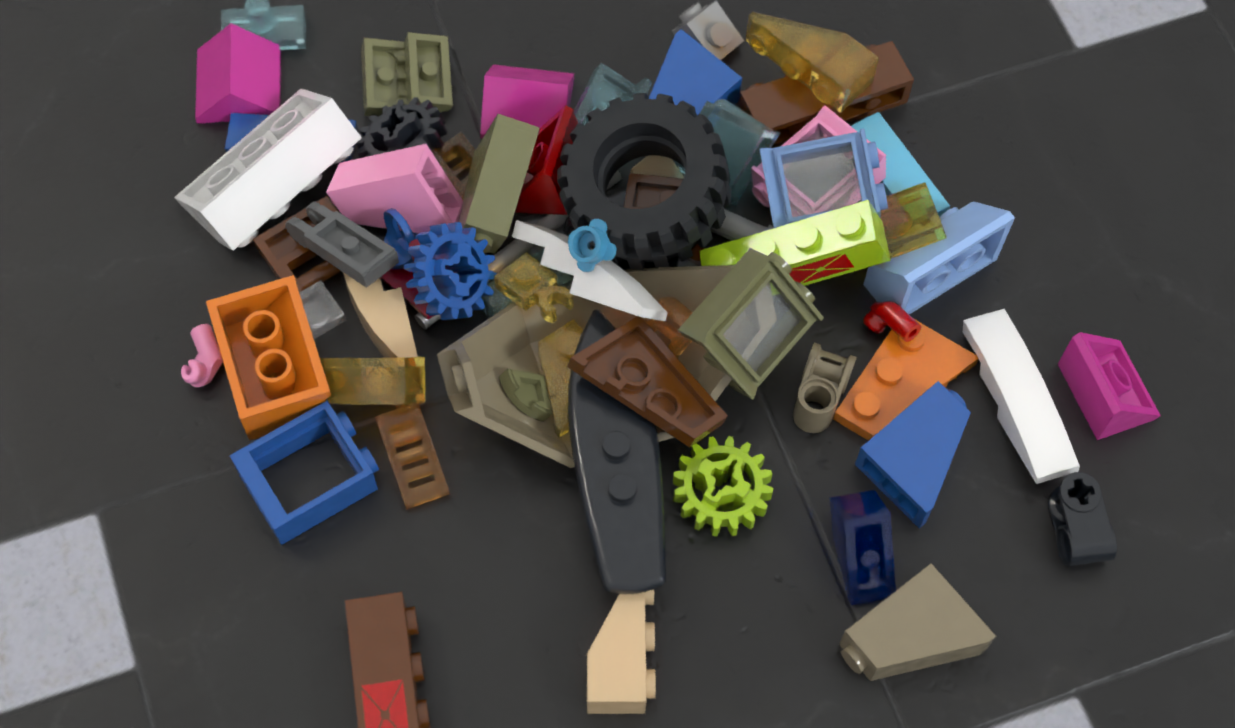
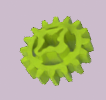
(736, 497)

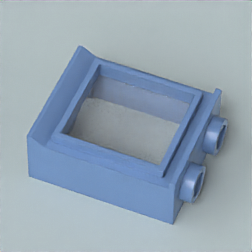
(821, 177)

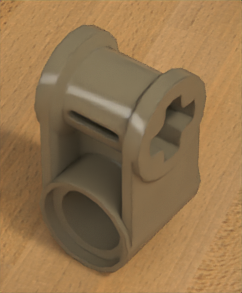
(822, 382)

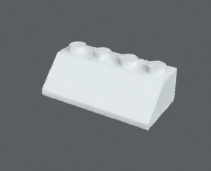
(269, 168)

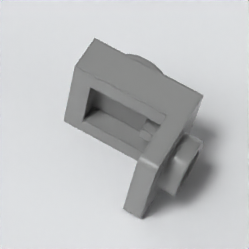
(710, 28)

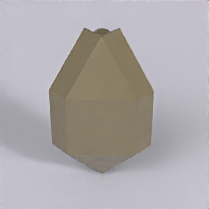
(511, 342)

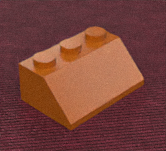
(268, 355)

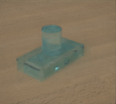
(278, 24)

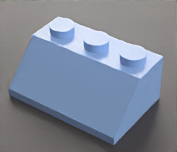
(972, 243)

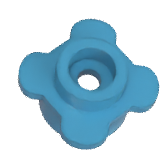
(579, 245)

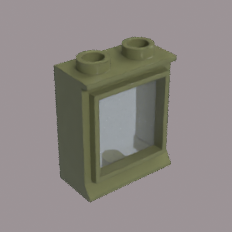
(752, 319)

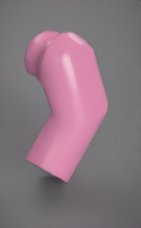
(208, 360)

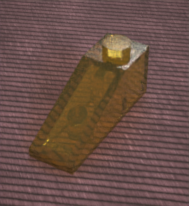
(375, 380)

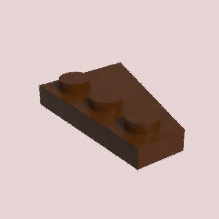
(650, 380)

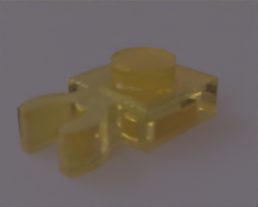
(532, 284)

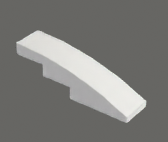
(604, 285)
(1021, 396)

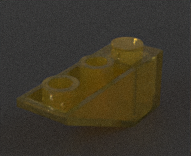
(818, 57)

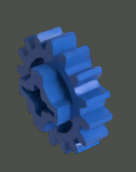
(450, 271)

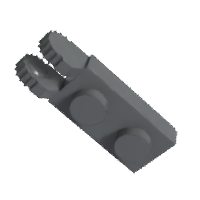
(343, 244)

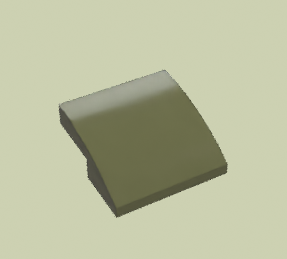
(406, 71)

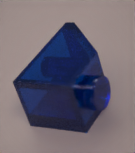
(864, 545)

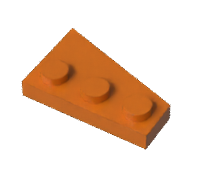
(899, 377)

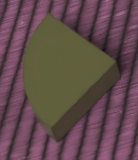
(527, 393)

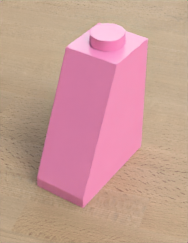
(397, 180)

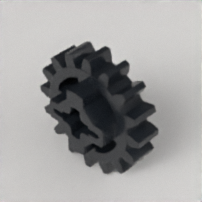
(402, 128)

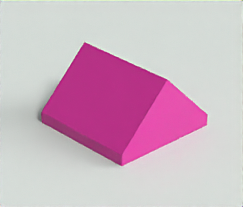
(237, 76)
(524, 94)
(1106, 385)

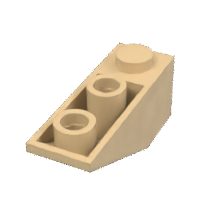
(618, 659)

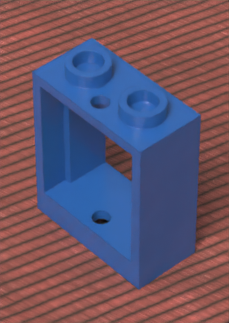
(289, 439)

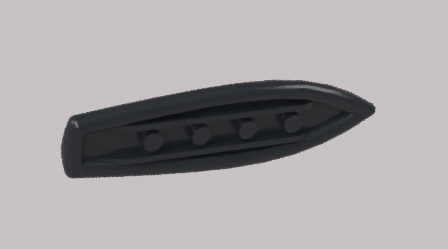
(617, 480)

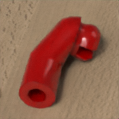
(895, 317)

